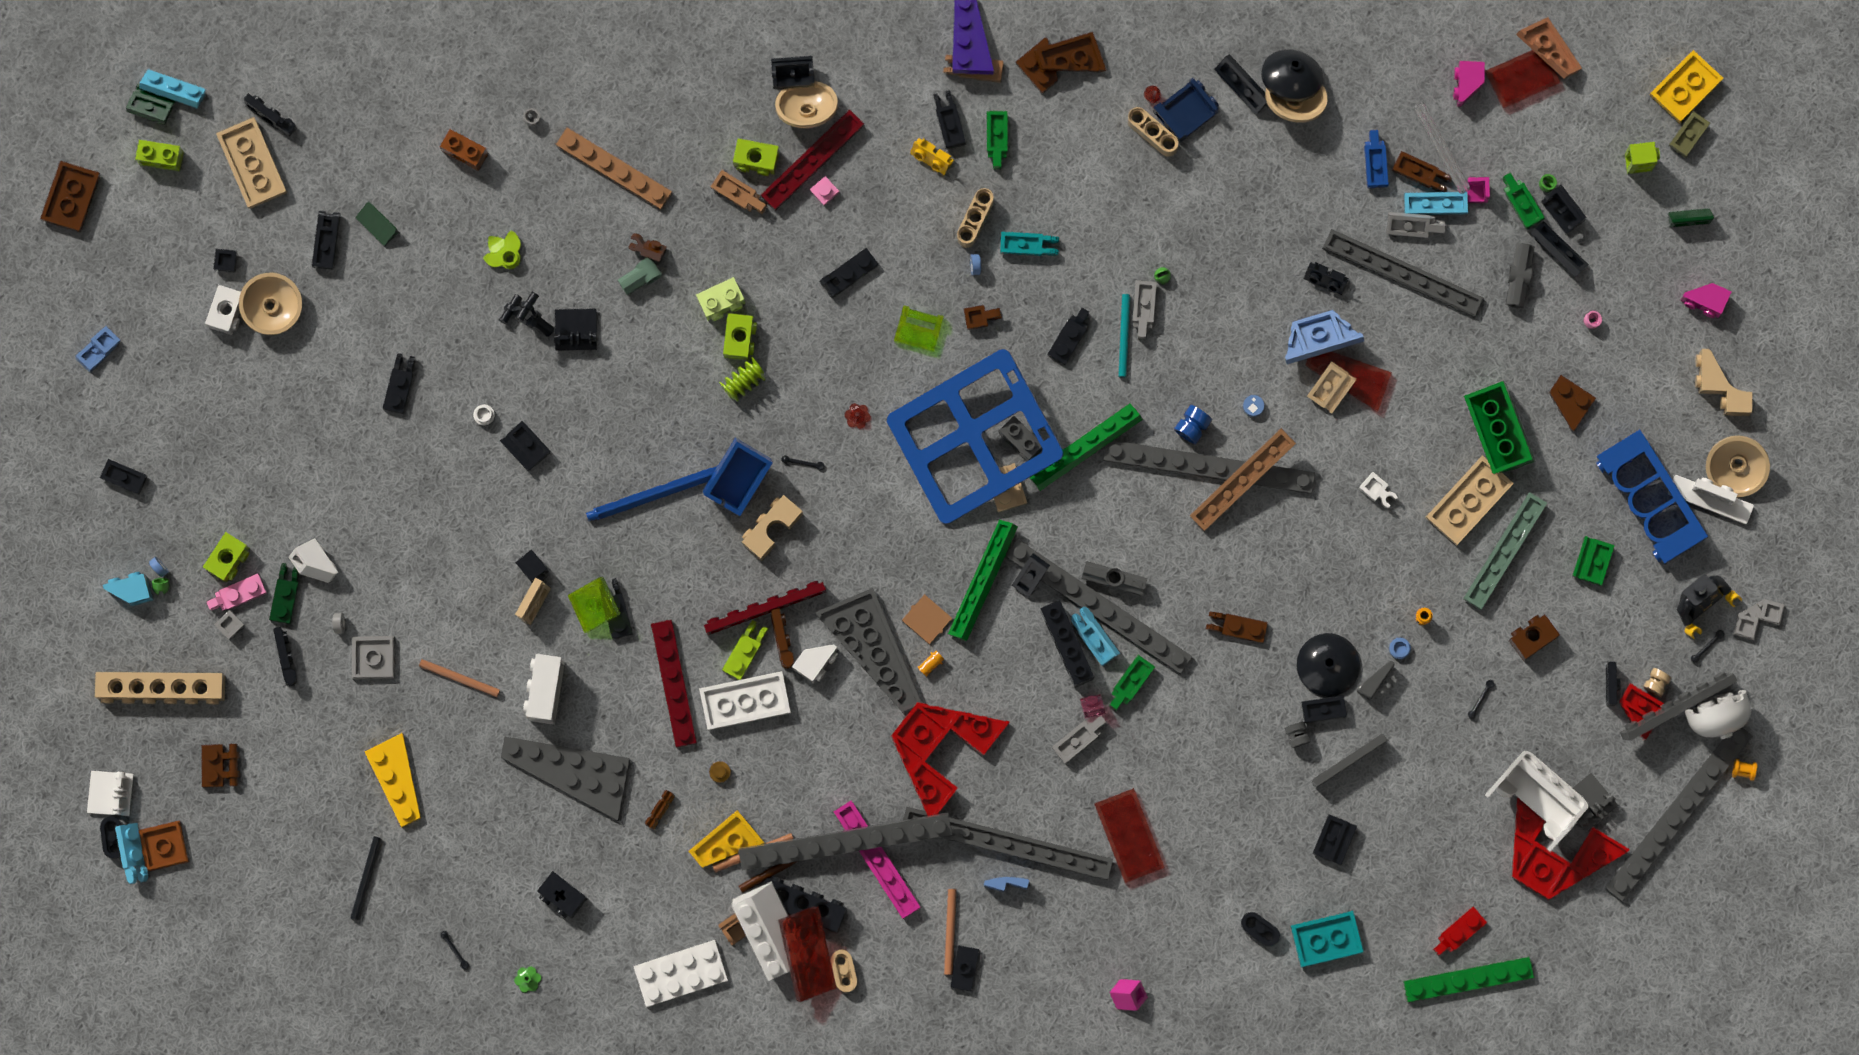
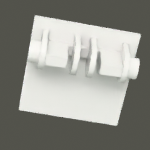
(110, 793)

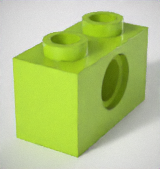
(747, 148)
(739, 324)
(226, 545)

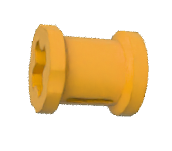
(1744, 769)

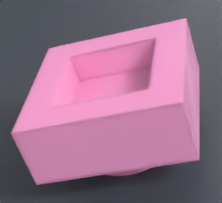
(824, 191)

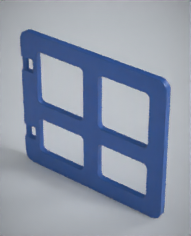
(971, 431)

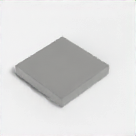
(373, 657)

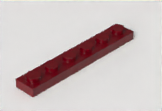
(812, 160)
(755, 610)
(673, 683)

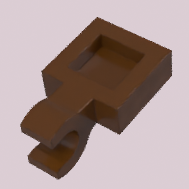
(650, 249)
(977, 317)

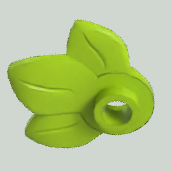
(501, 249)

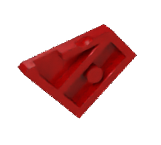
(1638, 703)

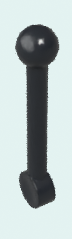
(785, 459)
(1719, 634)
(1489, 684)
(464, 964)

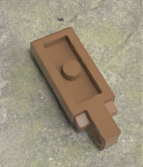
(737, 192)

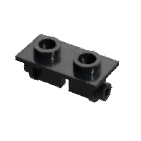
(1317, 275)

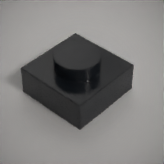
(225, 260)

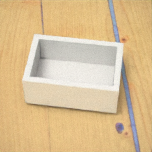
(544, 689)

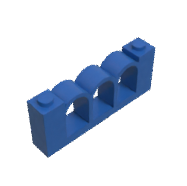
(1626, 451)

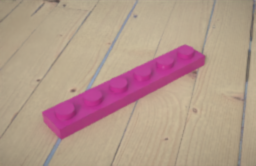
(880, 864)

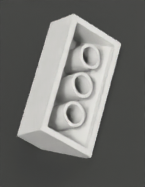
(759, 916)

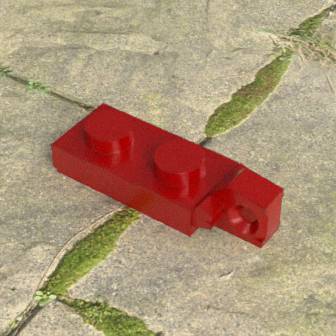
(1460, 931)

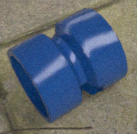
(1194, 422)

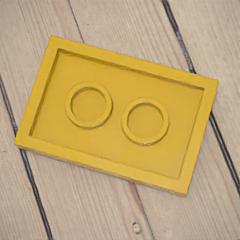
(1686, 86)

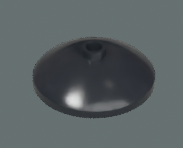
(1292, 75)
(1317, 675)

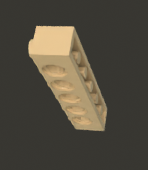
(107, 680)

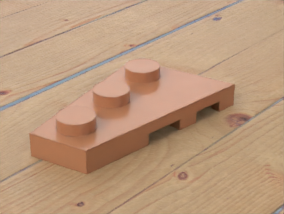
(1550, 46)

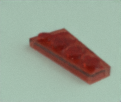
(1369, 382)

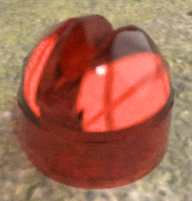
(1148, 94)

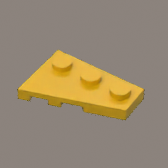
(725, 840)

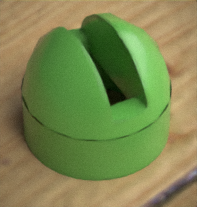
(1549, 180)
(1163, 279)
(160, 584)

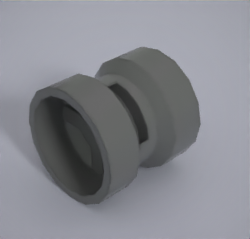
(1295, 730)

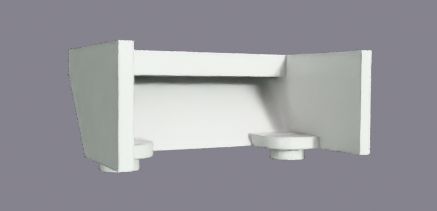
(1543, 793)

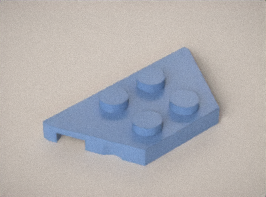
(1320, 335)

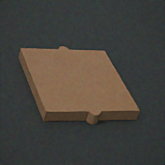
(927, 619)

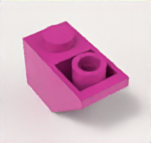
(1470, 80)
(1708, 298)

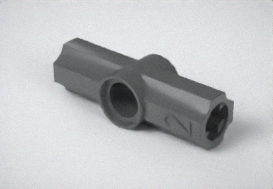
(1520, 275)
(1100, 574)

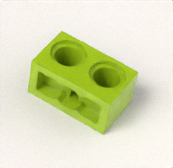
(159, 155)
(1641, 157)

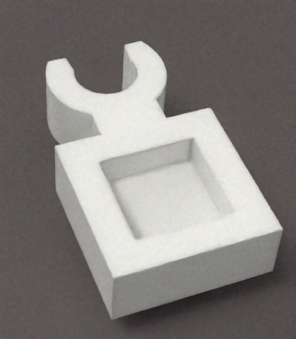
(1375, 488)

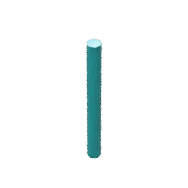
(1124, 332)

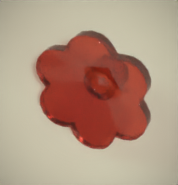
(857, 421)

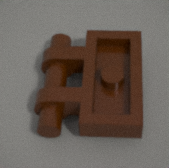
(213, 765)

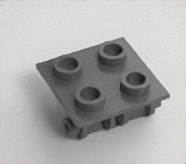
(1598, 799)

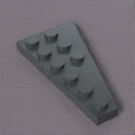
(868, 638)
(584, 774)

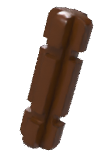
(659, 809)

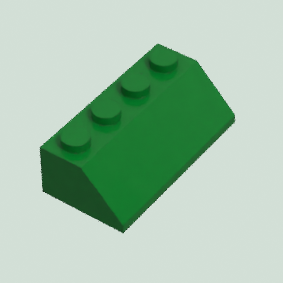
(1499, 428)

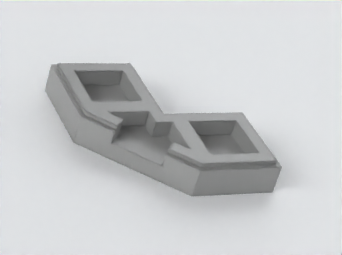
(1748, 620)

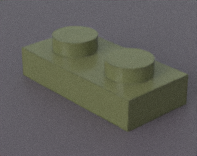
(1689, 134)

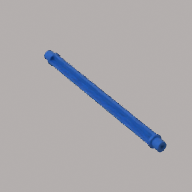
(651, 494)

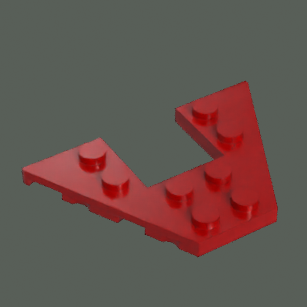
(921, 734)
(1545, 870)

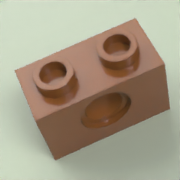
(464, 150)

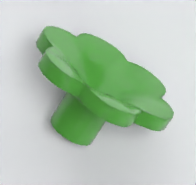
(532, 983)

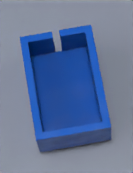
(737, 476)

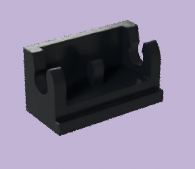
(792, 72)
(1563, 209)

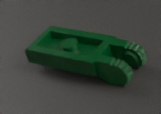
(284, 596)

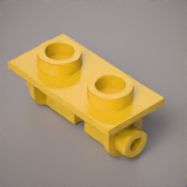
(923, 151)

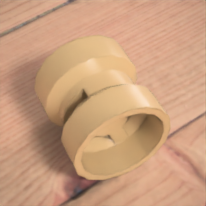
(1657, 682)

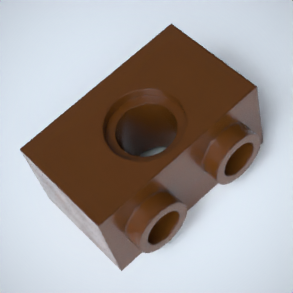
(1526, 647)

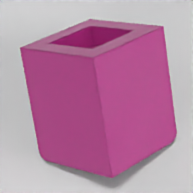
(1479, 190)
(1128, 994)

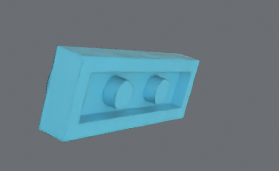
(172, 88)
(1436, 203)

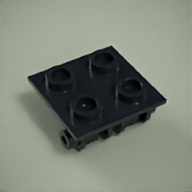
(575, 329)

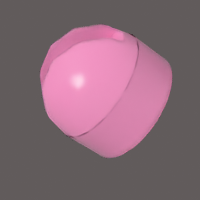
(1592, 314)

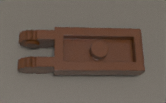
(1420, 171)
(1239, 627)
(782, 639)

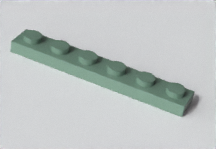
(1505, 551)

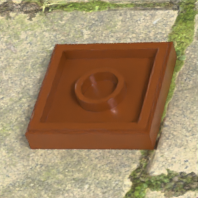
(163, 846)

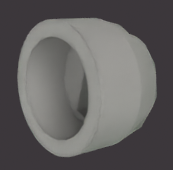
(534, 115)

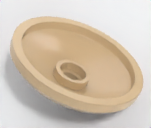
(806, 105)
(1301, 111)
(270, 289)
(1743, 477)

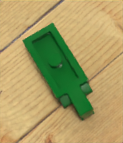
(997, 136)
(1522, 201)
(1131, 682)

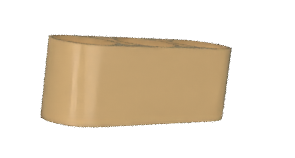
(1149, 122)
(975, 208)

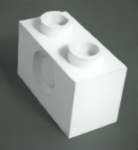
(215, 319)

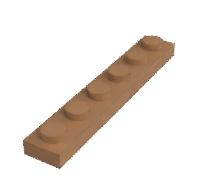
(614, 168)
(1242, 479)

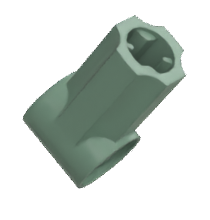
(644, 273)

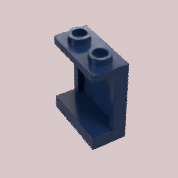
(1186, 110)

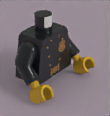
(1700, 597)

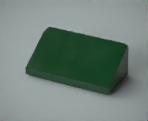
(1690, 218)
(377, 224)

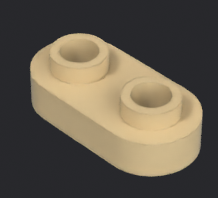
(844, 971)

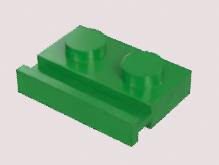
(1593, 560)

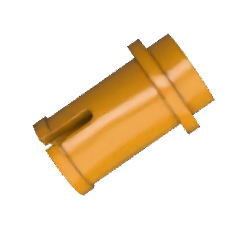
(1425, 611)
(931, 663)

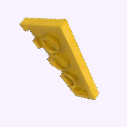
(394, 774)

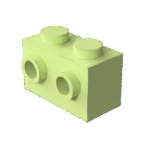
(721, 299)

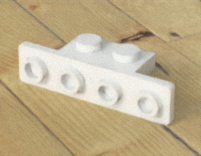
(1714, 498)

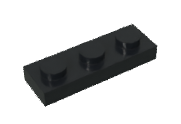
(1242, 83)
(1559, 249)

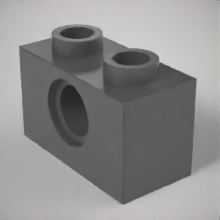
(1020, 439)

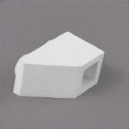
(313, 562)
(814, 660)

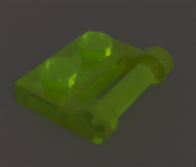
(917, 335)

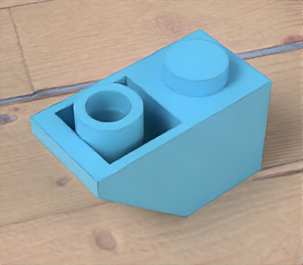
(132, 590)

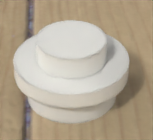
(484, 415)

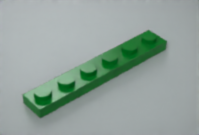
(1088, 445)
(983, 580)
(1468, 979)

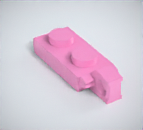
(238, 593)

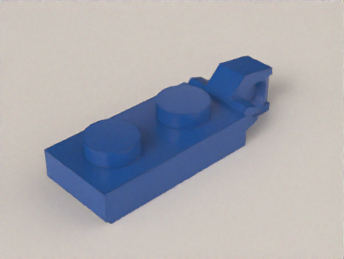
(1375, 161)

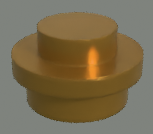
(719, 771)

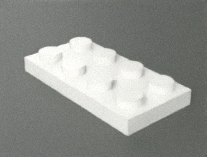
(745, 700)
(680, 973)

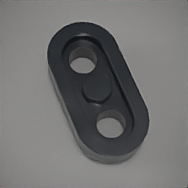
(108, 837)
(1258, 931)

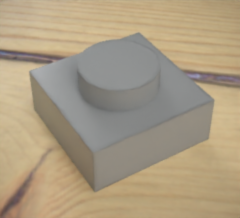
(229, 625)

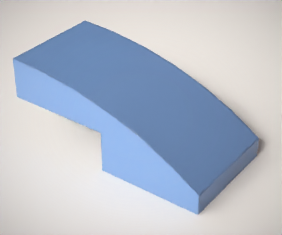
(98, 349)
(1000, 883)

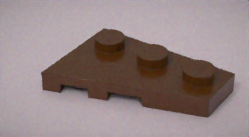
(1073, 54)

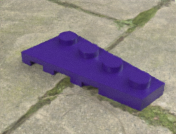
(969, 40)

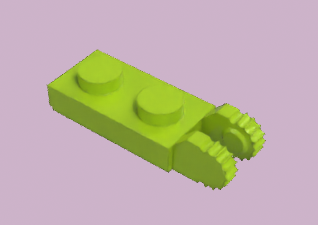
(744, 652)

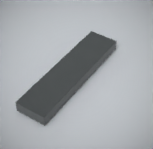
(1349, 760)

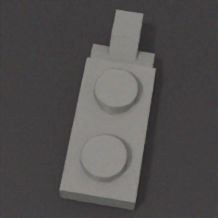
(1413, 225)
(1144, 307)
(1078, 739)

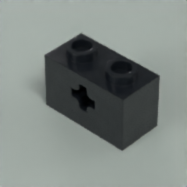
(556, 884)

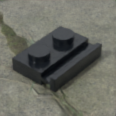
(525, 446)
(1334, 839)

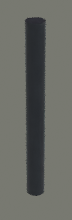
(365, 878)

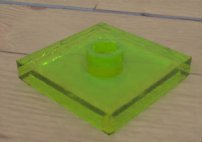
(593, 604)

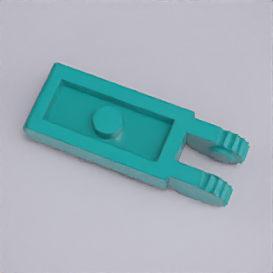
(1027, 244)

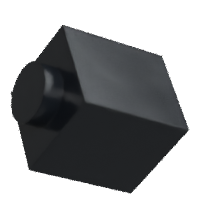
(532, 566)

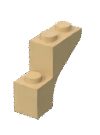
(1712, 381)

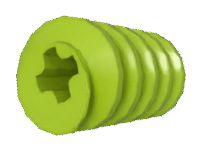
(743, 380)

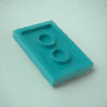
(1326, 939)

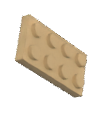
(251, 163)
(1469, 501)

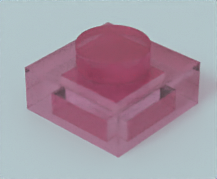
(1092, 706)

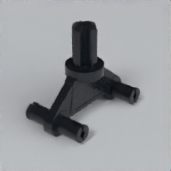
(526, 312)

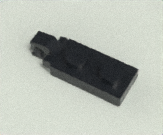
(270, 115)
(1069, 337)

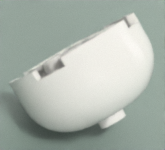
(1720, 715)

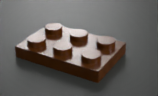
(70, 196)

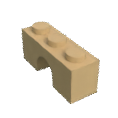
(782, 512)

